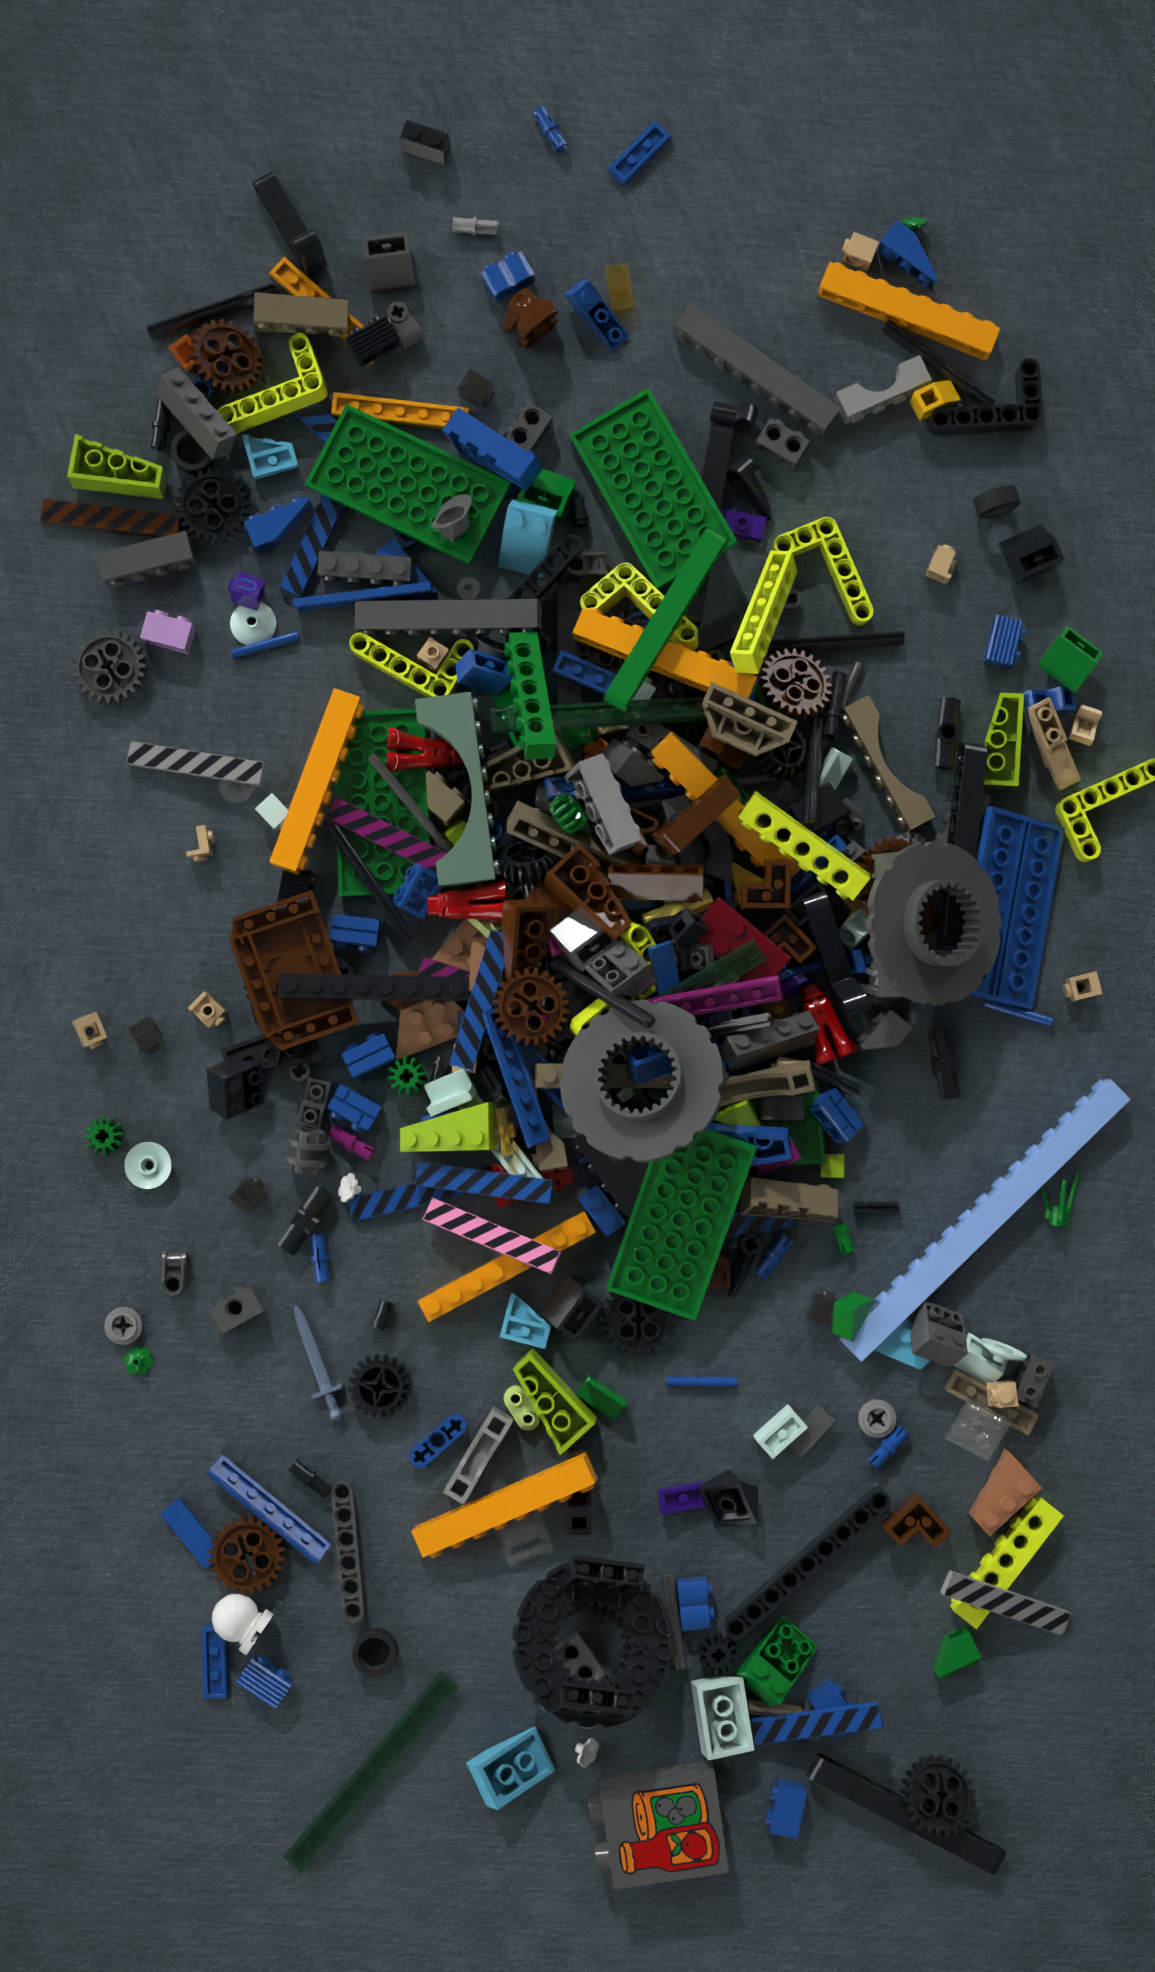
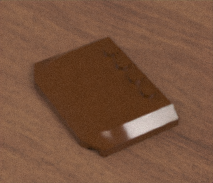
(288, 940)

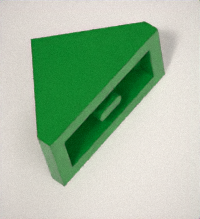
(850, 1314)

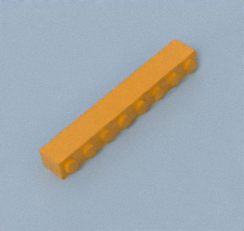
(908, 310)
(675, 660)
(696, 778)
(316, 782)
(501, 1269)
(504, 1505)

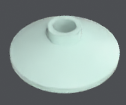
(260, 631)
(136, 1167)
(1002, 1351)

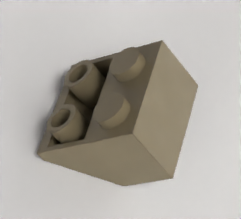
(442, 801)

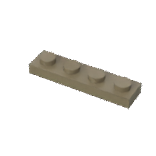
(967, 1387)

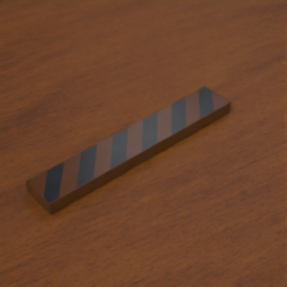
(109, 518)

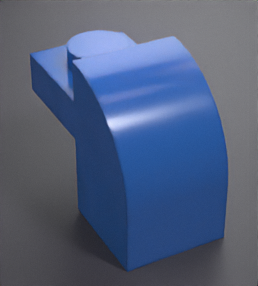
(1061, 697)

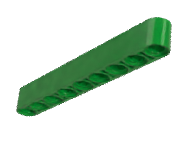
(665, 619)

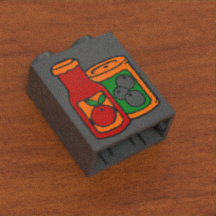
(659, 1825)

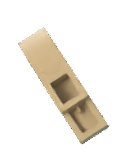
(1051, 743)

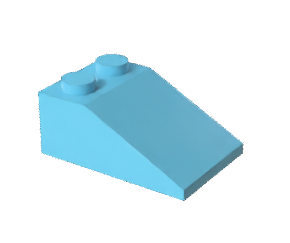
(526, 536)
(510, 1768)

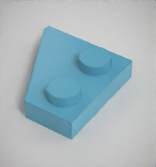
(269, 457)
(524, 1324)
(899, 1346)

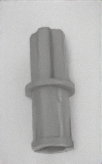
(475, 226)

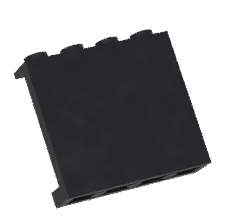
(625, 1177)

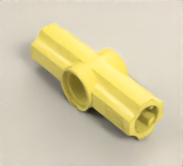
(678, 907)

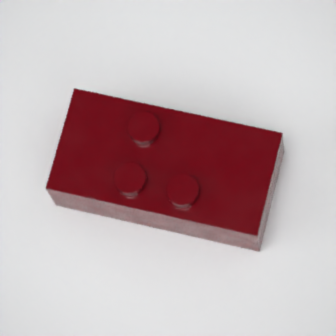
(732, 930)

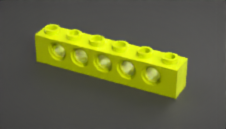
(763, 612)
(846, 888)
(1019, 1555)

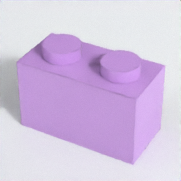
(168, 631)

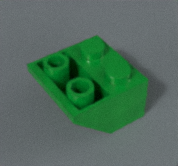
(550, 491)
(1070, 658)

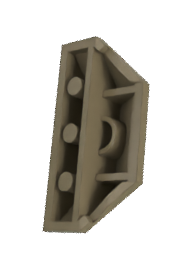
(745, 722)

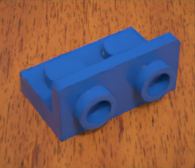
(416, 888)

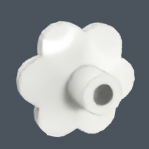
(348, 1187)
(587, 1752)

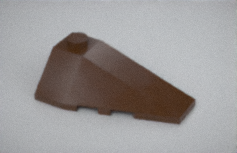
(586, 890)
(526, 935)

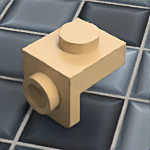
(1085, 725)
(205, 840)

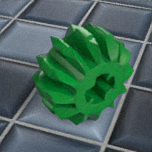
(568, 813)
(401, 1071)
(110, 1142)

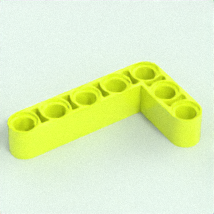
(281, 393)
(833, 562)
(645, 602)
(413, 670)
(1100, 797)
(639, 944)

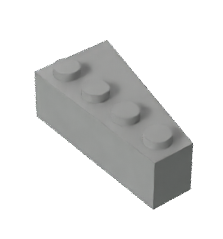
(604, 803)

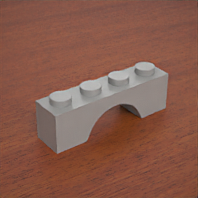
(858, 401)
(478, 1455)

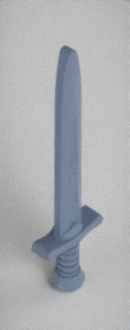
(318, 1366)

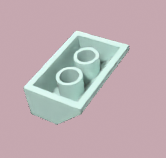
(722, 1716)

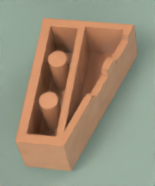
(1003, 1494)

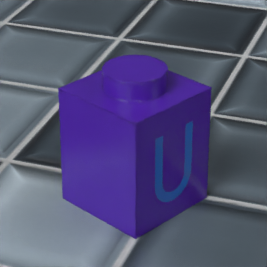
(247, 590)

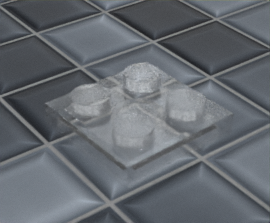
(978, 1429)

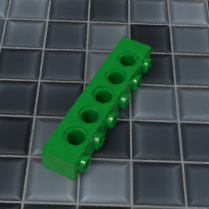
(531, 695)

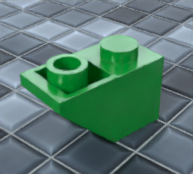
(955, 1652)

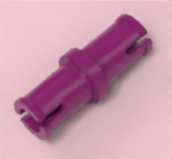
(351, 1142)

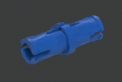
(550, 129)
(774, 1256)
(320, 1258)
(888, 1447)

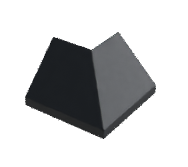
(730, 1500)

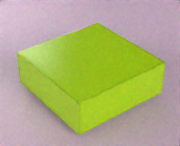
(833, 1166)

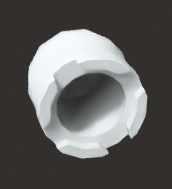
(238, 1620)

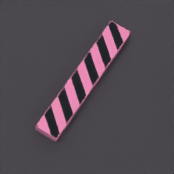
(492, 1236)

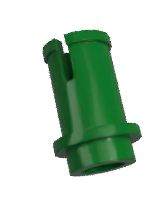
(843, 1238)

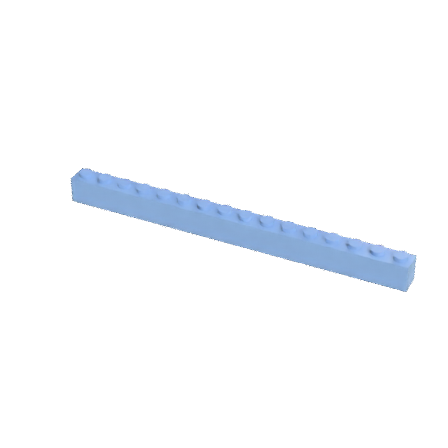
(987, 1216)

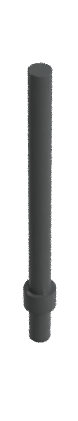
(443, 844)

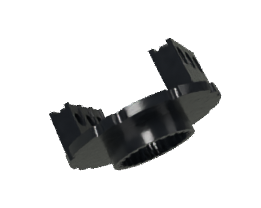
(647, 1628)

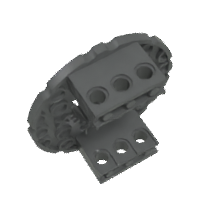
(895, 941)
(666, 1127)

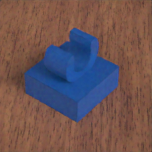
(858, 961)

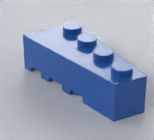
(492, 450)
(771, 1142)

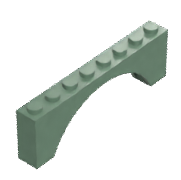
(454, 721)

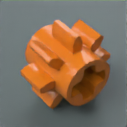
(595, 748)

